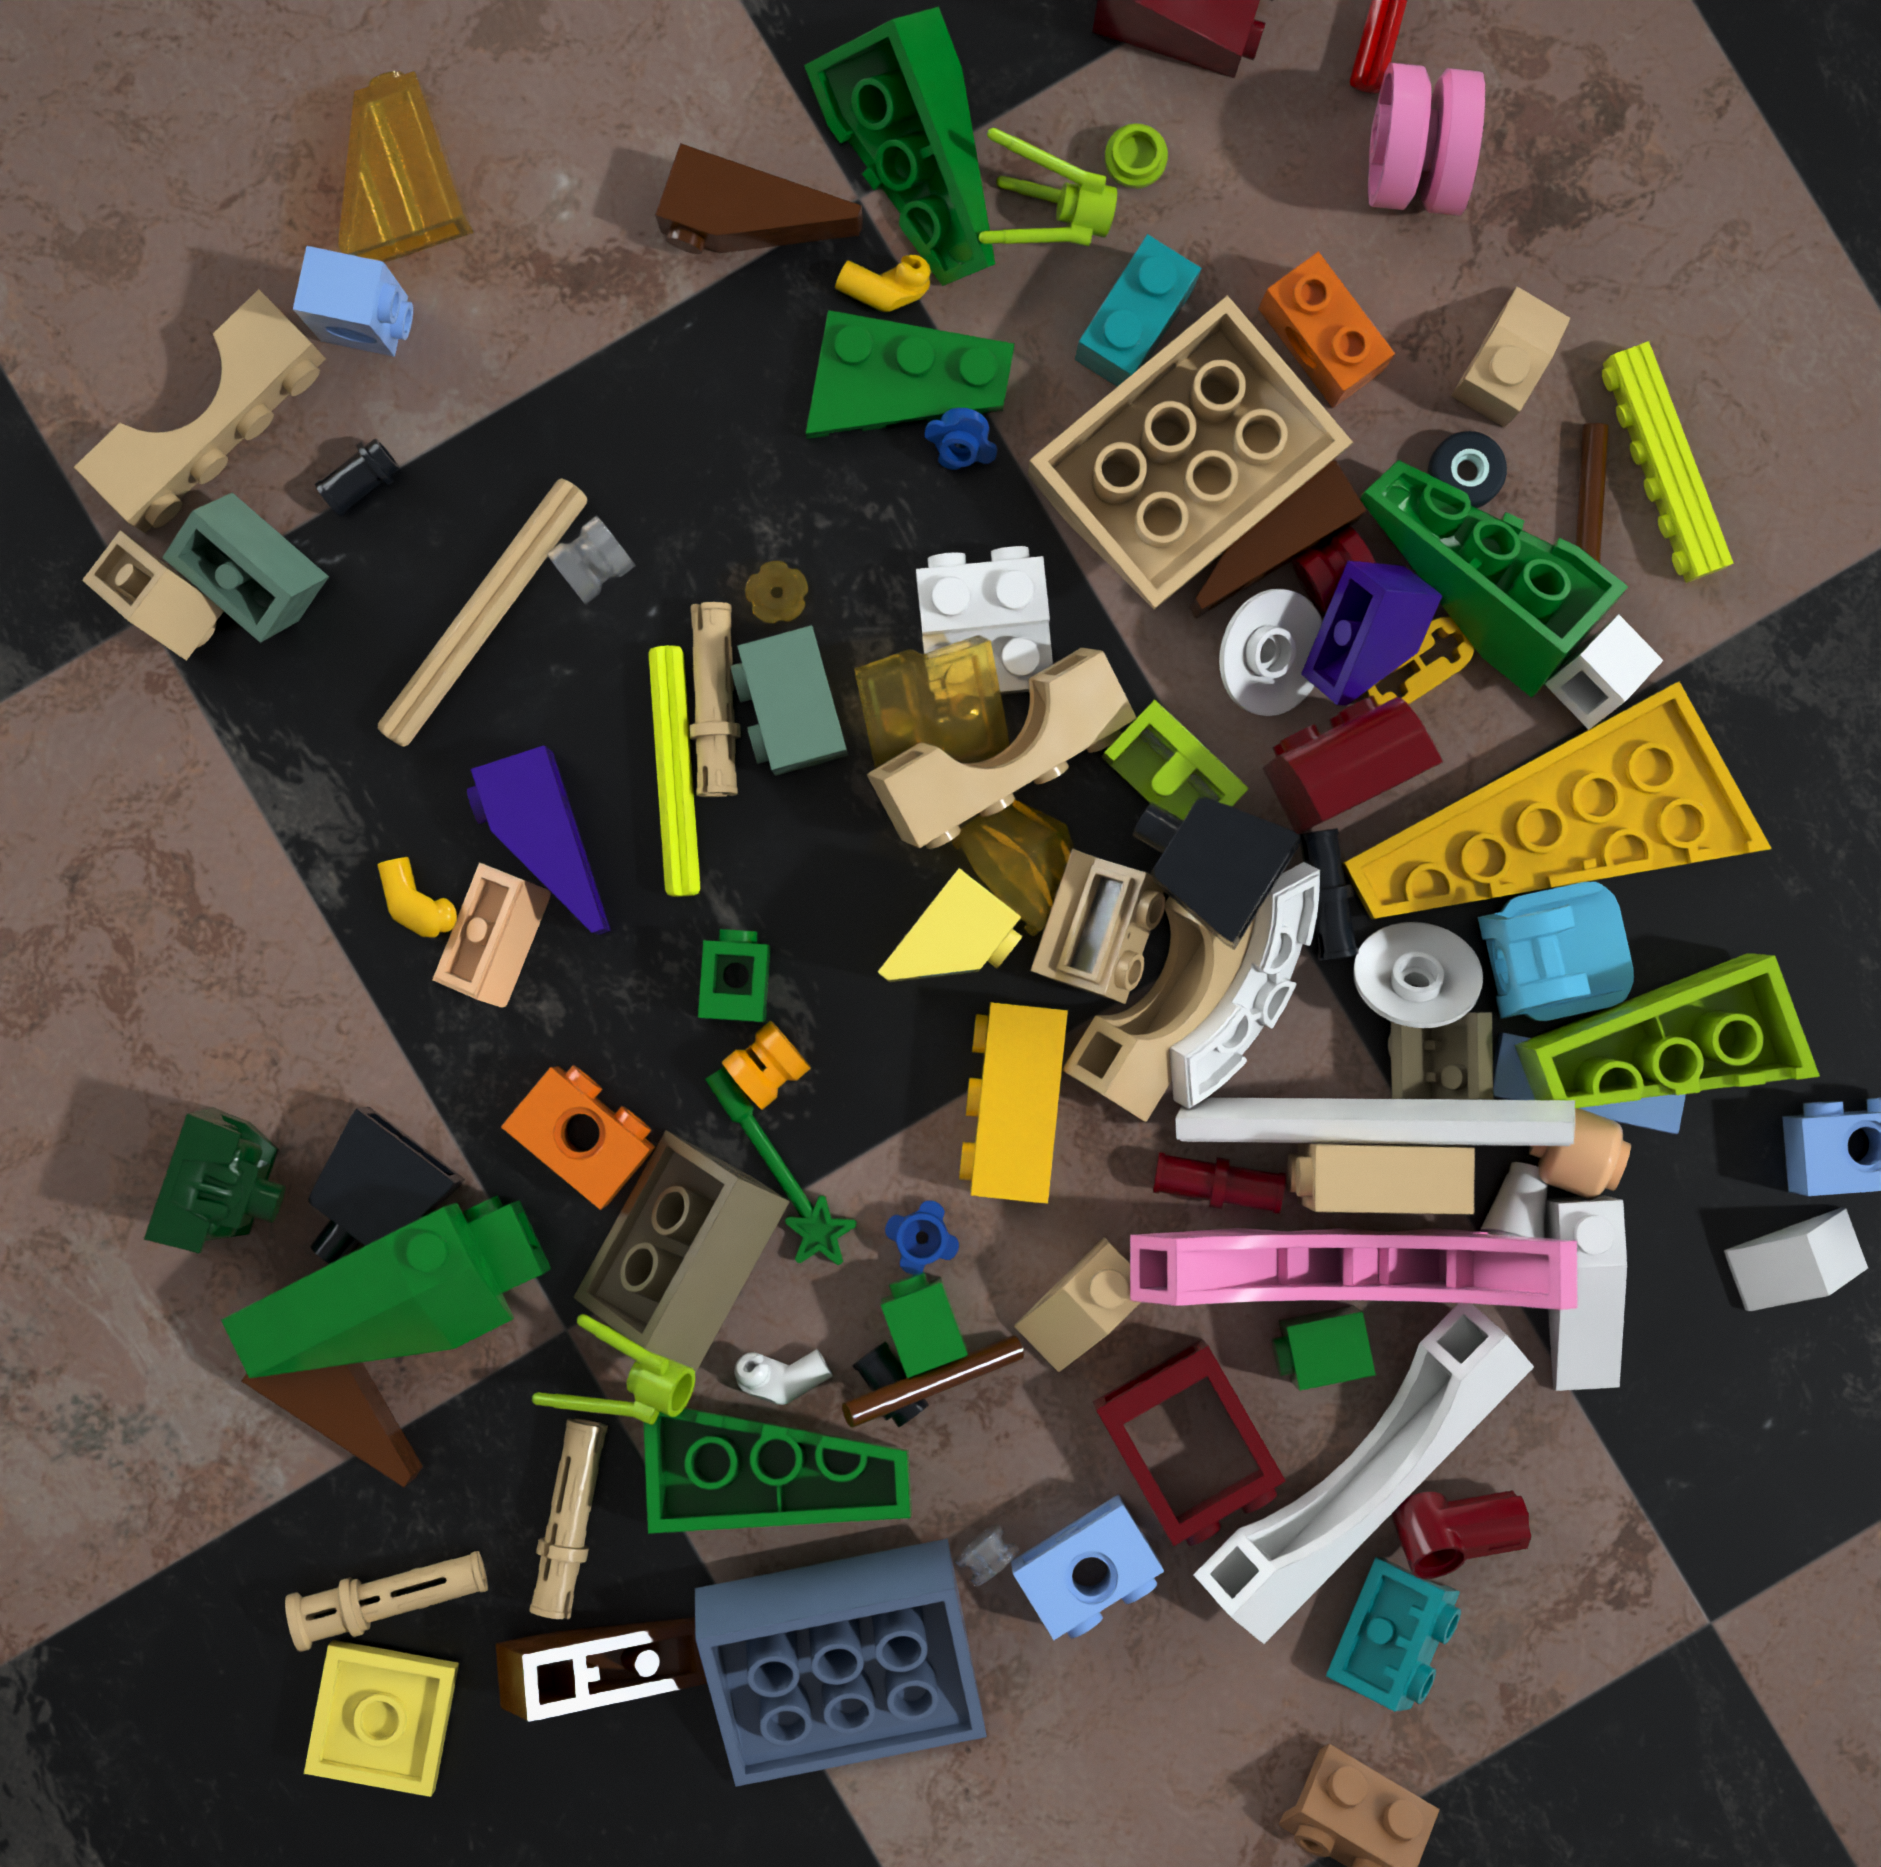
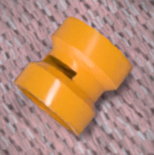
(773, 1051)

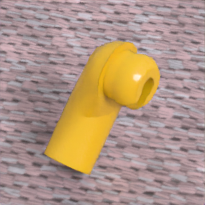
(887, 290)

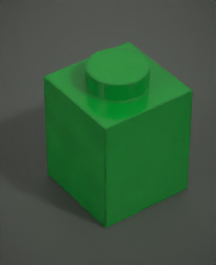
(922, 1324)
(1324, 1348)

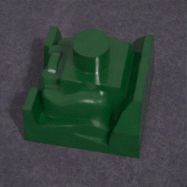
(215, 1182)

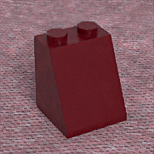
(1192, 31)

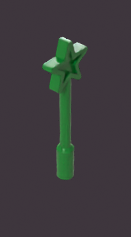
(815, 1223)

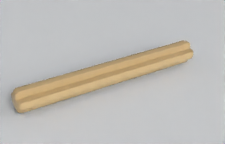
(482, 612)

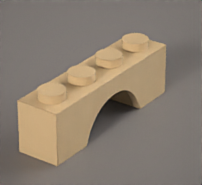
(151, 471)
(1070, 710)
(1129, 1051)

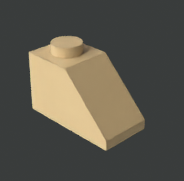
(1511, 358)
(153, 596)
(1080, 1307)

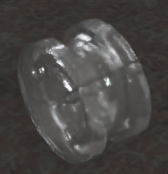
(987, 1555)

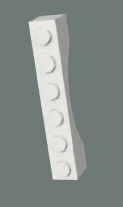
(1287, 1556)

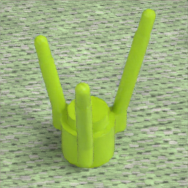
(1084, 206)
(655, 1381)

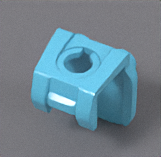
(1559, 952)

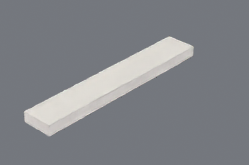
(1379, 1121)

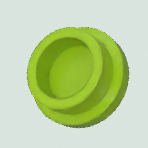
(1136, 156)

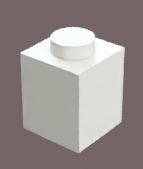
(1604, 672)

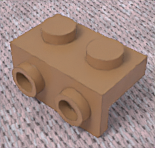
(1358, 1815)

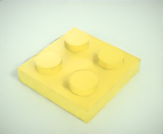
(381, 1718)

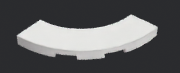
(1257, 993)

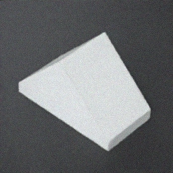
(1797, 1262)

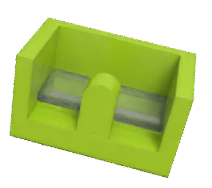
(1170, 764)

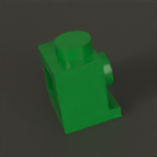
(718, 998)
(507, 1242)

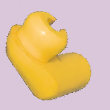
(411, 907)

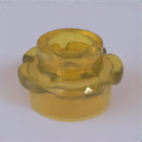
(776, 609)

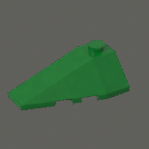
(909, 121)
(1504, 588)
(391, 1299)

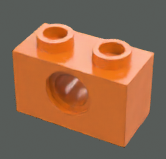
(1325, 329)
(542, 1128)

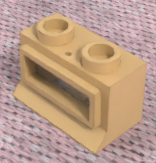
(1099, 927)

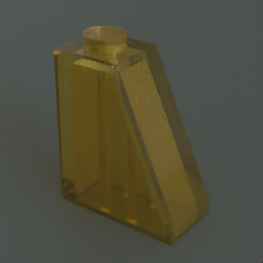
(397, 174)

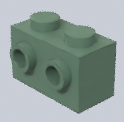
(245, 566)
(790, 701)

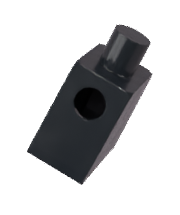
(1217, 862)
(375, 1185)

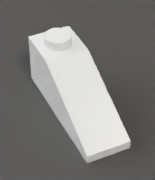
(1590, 1337)

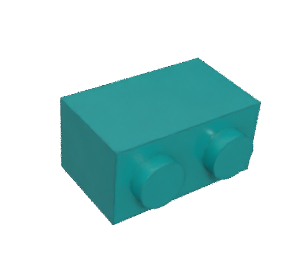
(1137, 312)

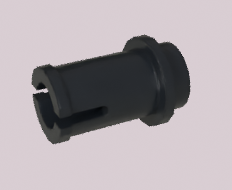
(357, 476)
(882, 1369)

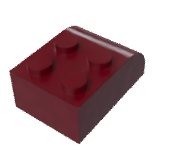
(1353, 762)

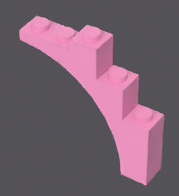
(1352, 1266)

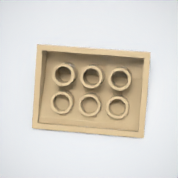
(1188, 453)

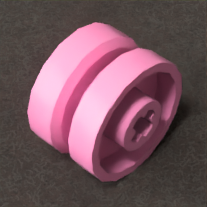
(1426, 138)

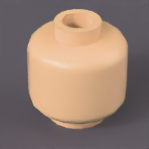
(1591, 1162)

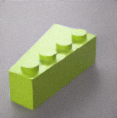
(1683, 1038)

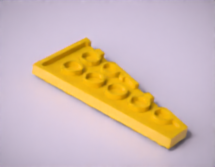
(1598, 807)

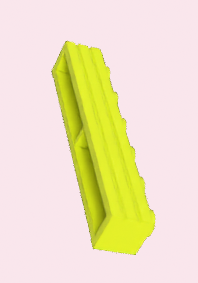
(1666, 462)

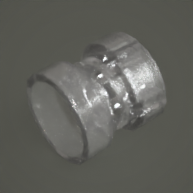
(591, 559)

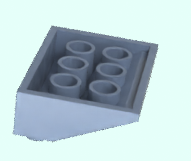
(839, 1662)

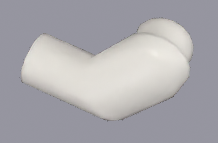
(778, 1381)

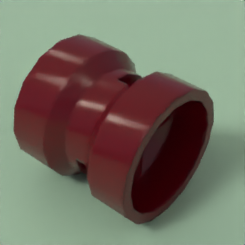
(1322, 568)

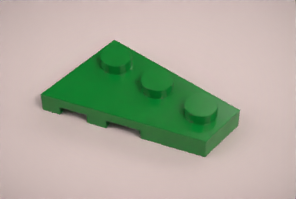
(901, 373)

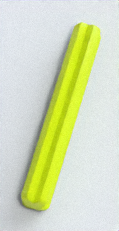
(674, 771)

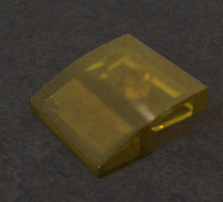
(935, 699)

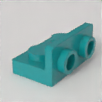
(1395, 1636)

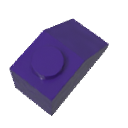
(1369, 629)

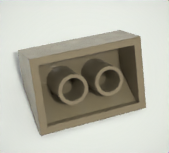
(680, 1251)

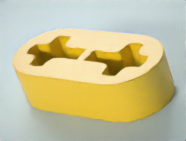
(1436, 672)

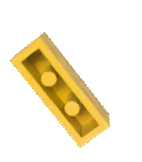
(1014, 1102)

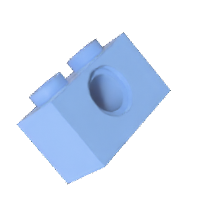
(352, 301)
(1819, 1149)
(1104, 1534)

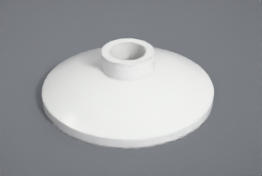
(1287, 630)
(1419, 956)

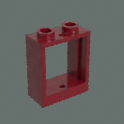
(1159, 1385)

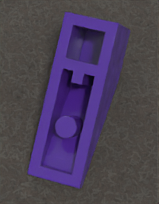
(533, 818)

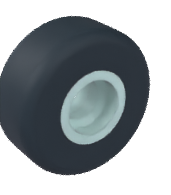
(1479, 450)

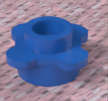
(961, 438)
(939, 1243)

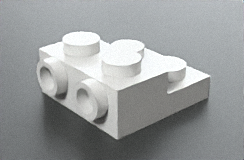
(994, 600)

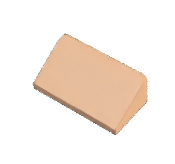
(492, 936)

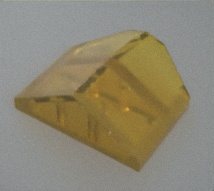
(1019, 859)

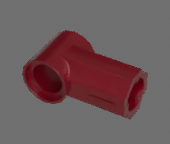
(1444, 1534)

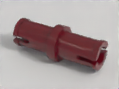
(1219, 1183)

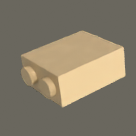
(1383, 1178)

